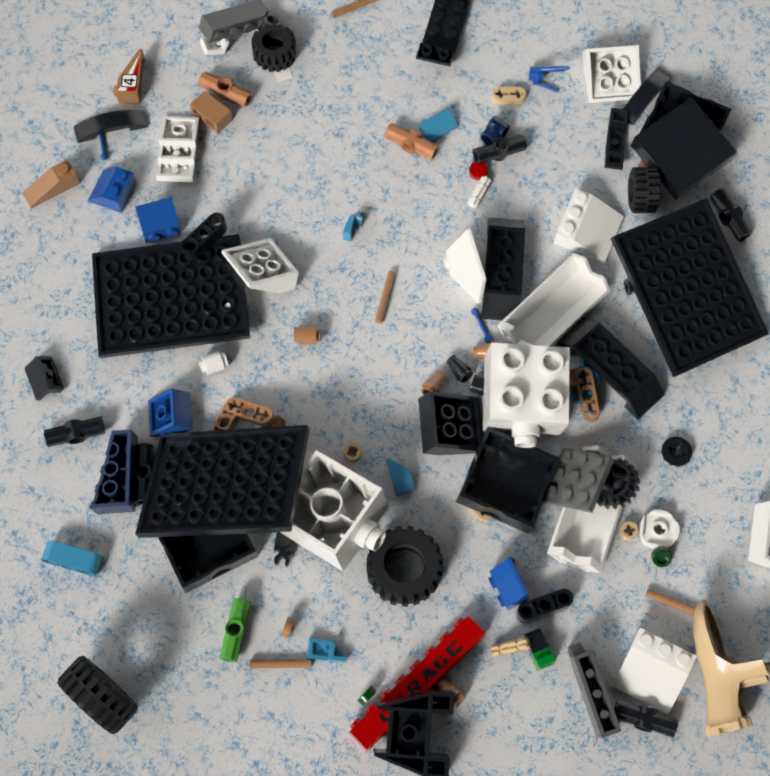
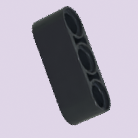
(200, 244)
(551, 599)

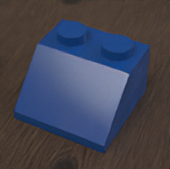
(113, 189)
(158, 219)
(170, 413)
(509, 584)

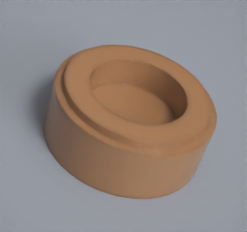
(287, 627)

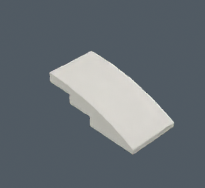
(177, 149)

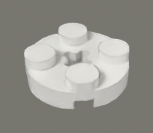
(668, 524)

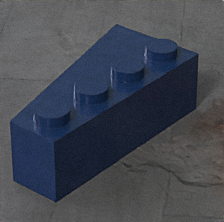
(117, 480)

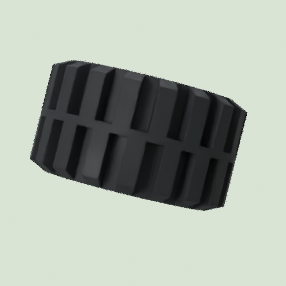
(269, 36)
(644, 190)

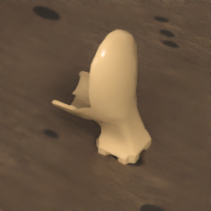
(723, 675)

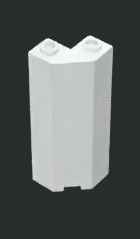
(555, 304)
(586, 536)

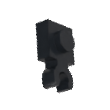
(284, 546)

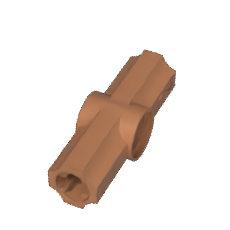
(216, 85)
(411, 141)

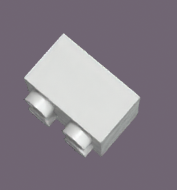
(526, 391)
(337, 512)

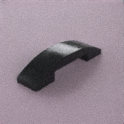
(646, 94)
(109, 122)
(615, 139)

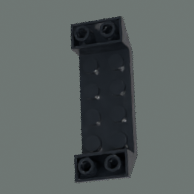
(443, 31)
(503, 267)
(615, 365)

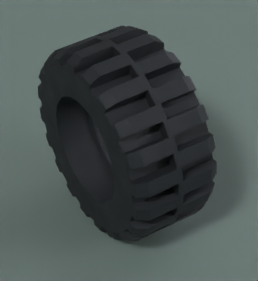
(405, 592)
(97, 695)

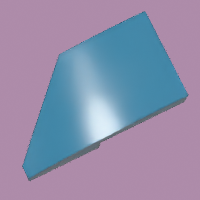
(354, 220)
(400, 477)
(324, 651)

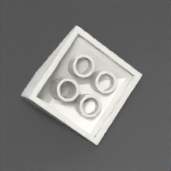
(611, 73)
(465, 265)
(263, 266)

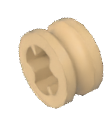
(358, 454)
(625, 536)

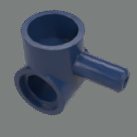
(494, 129)

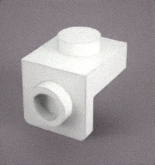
(214, 48)

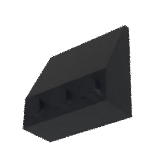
(449, 423)

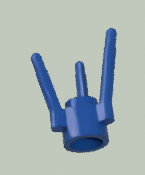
(536, 74)

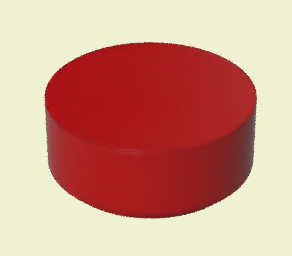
(477, 170)

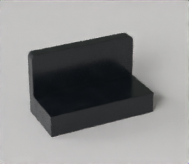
(43, 376)

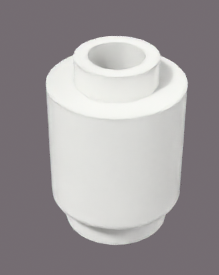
(213, 363)

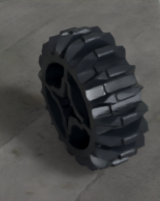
(628, 485)

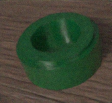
(661, 556)
(366, 696)

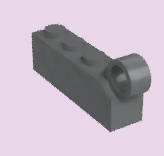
(236, 20)
(593, 691)

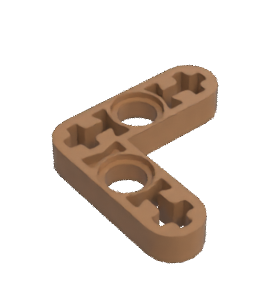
(575, 382)
(235, 414)

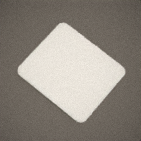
(283, 75)

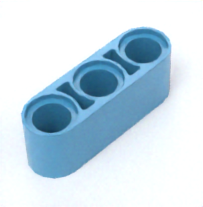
(72, 558)

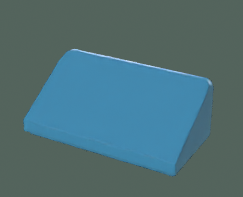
(438, 125)

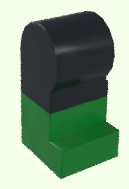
(539, 650)

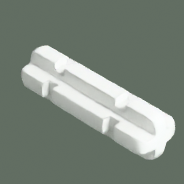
(479, 191)

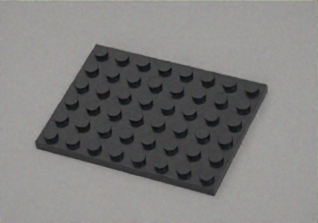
(689, 287)
(163, 301)
(224, 482)

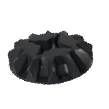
(685, 450)

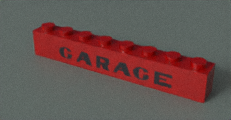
(423, 676)

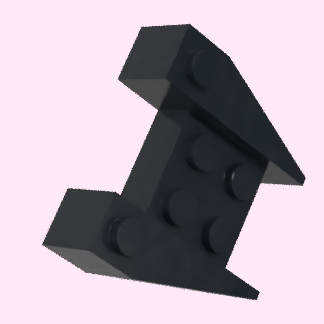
(410, 731)

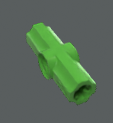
(237, 617)

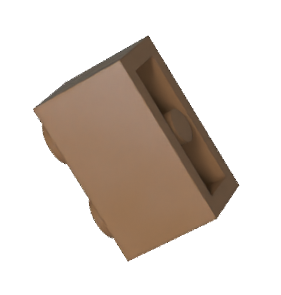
(211, 111)

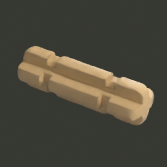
(510, 646)

